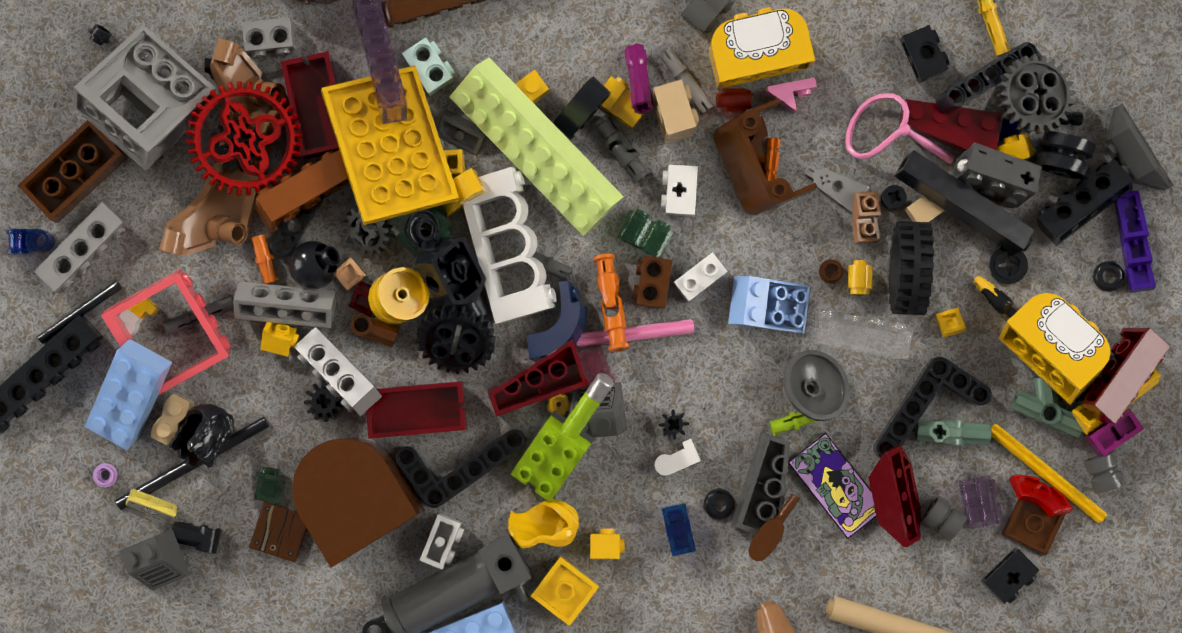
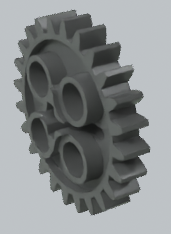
(1036, 94)

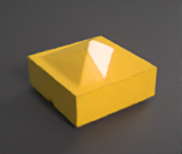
(950, 322)

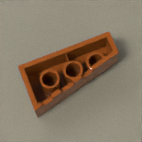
(301, 190)

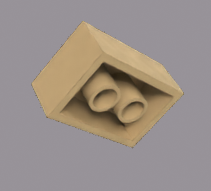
(674, 111)

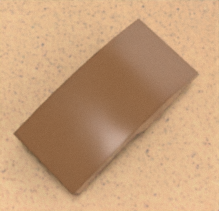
(864, 217)

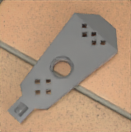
(849, 186)

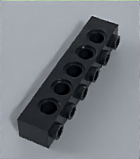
(42, 360)

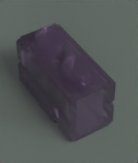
(979, 501)

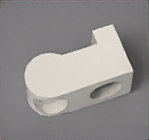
(668, 464)

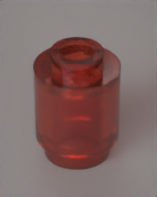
(733, 99)

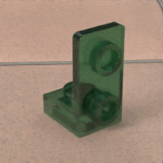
(269, 484)

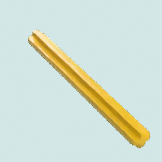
(1047, 473)

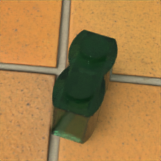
(645, 234)

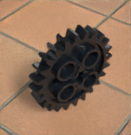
(438, 332)

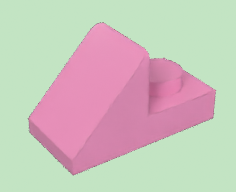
(786, 92)

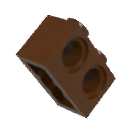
(659, 283)

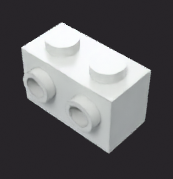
(441, 540)

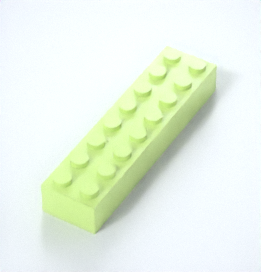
(536, 146)

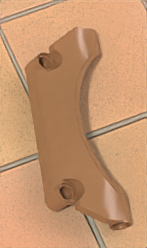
(214, 212)

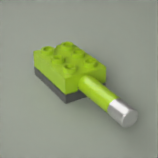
(561, 443)

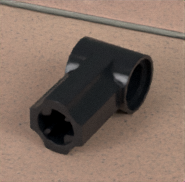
(200, 537)

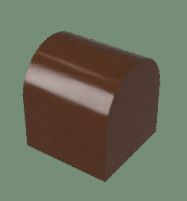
(351, 496)

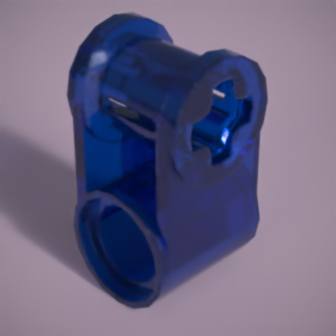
(25, 241)

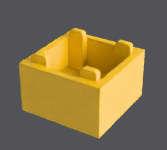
(565, 590)

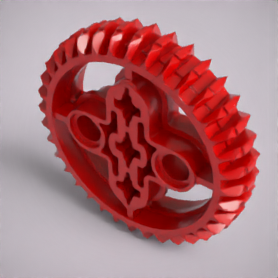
(224, 97)

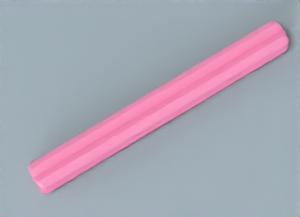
(639, 332)

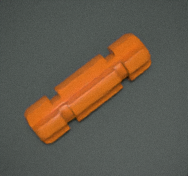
(771, 158)

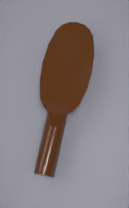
(771, 532)

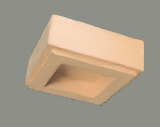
(349, 274)

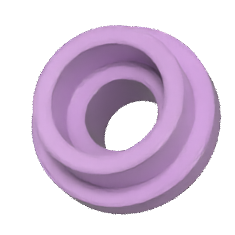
(97, 475)

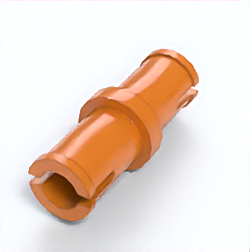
(264, 259)

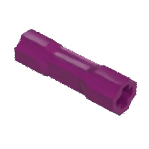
(639, 81)

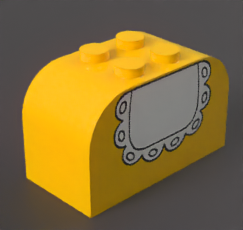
(760, 47)
(1057, 344)

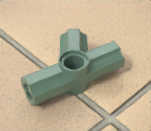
(1035, 405)
(953, 432)

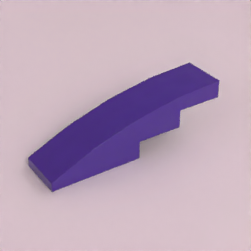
(1134, 242)

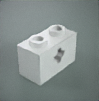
(687, 178)
(700, 277)

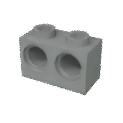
(269, 31)

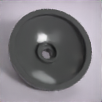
(826, 383)

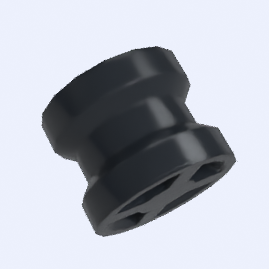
(890, 201)

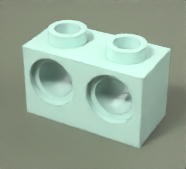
(426, 67)

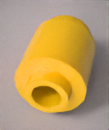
(860, 277)

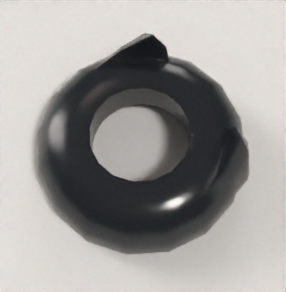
(1098, 276)
(708, 504)

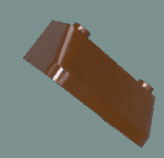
(744, 168)

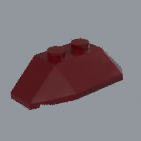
(896, 496)

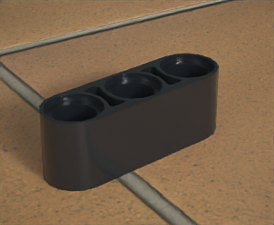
(582, 107)

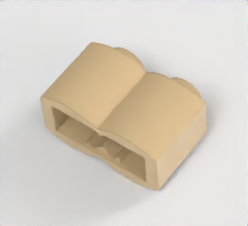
(172, 417)

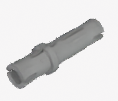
(680, 72)

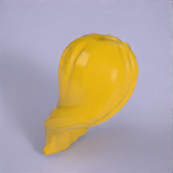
(545, 523)

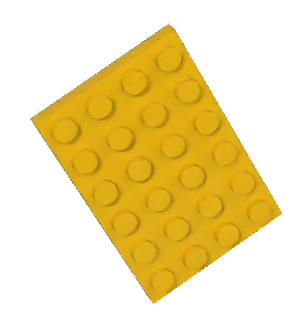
(394, 164)

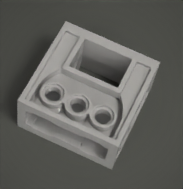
(155, 83)

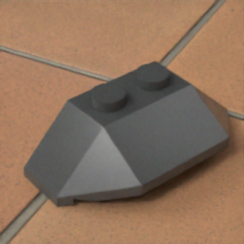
(1133, 152)

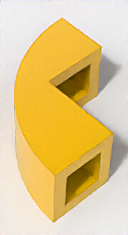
(468, 187)

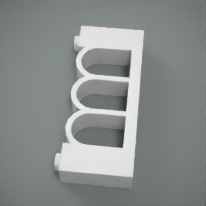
(538, 296)

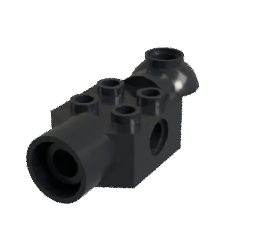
(446, 264)

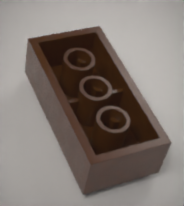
(58, 166)

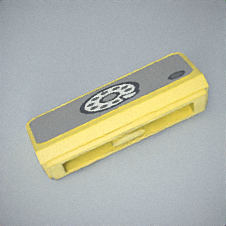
(151, 505)

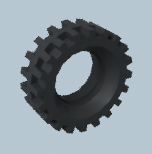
(911, 268)

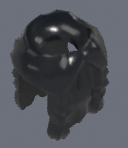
(203, 434)

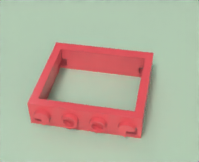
(197, 305)

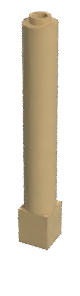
(874, 619)

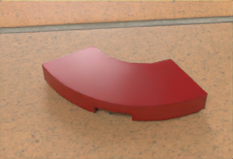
(1049, 499)

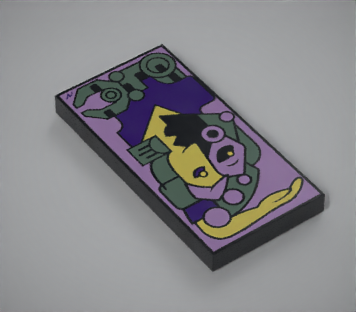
(835, 485)

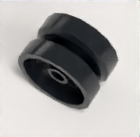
(1065, 155)

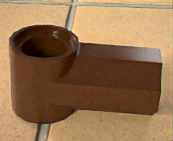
(377, 330)

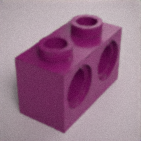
(1111, 435)

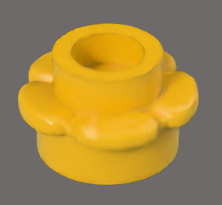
(565, 404)

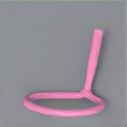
(903, 130)

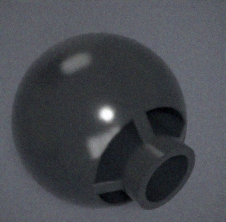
(313, 264)

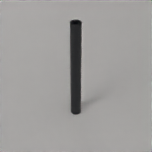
(81, 310)

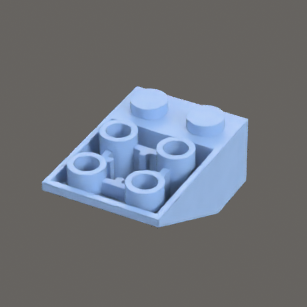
(769, 304)

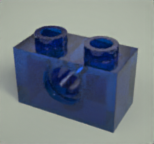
(678, 529)

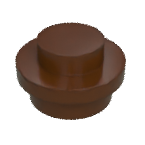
(831, 271)

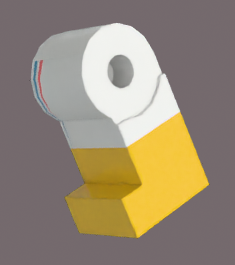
(133, 316)

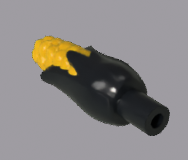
(997, 298)

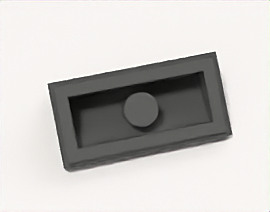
(460, 132)

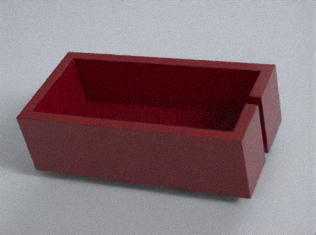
(305, 96)
(417, 410)

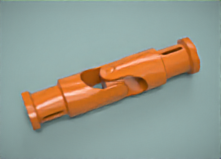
(609, 287)

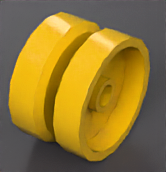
(398, 296)

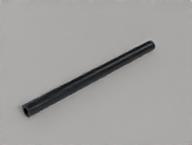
(182, 468)

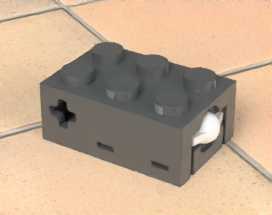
(997, 175)

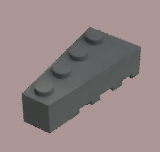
(764, 485)

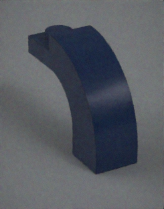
(568, 327)

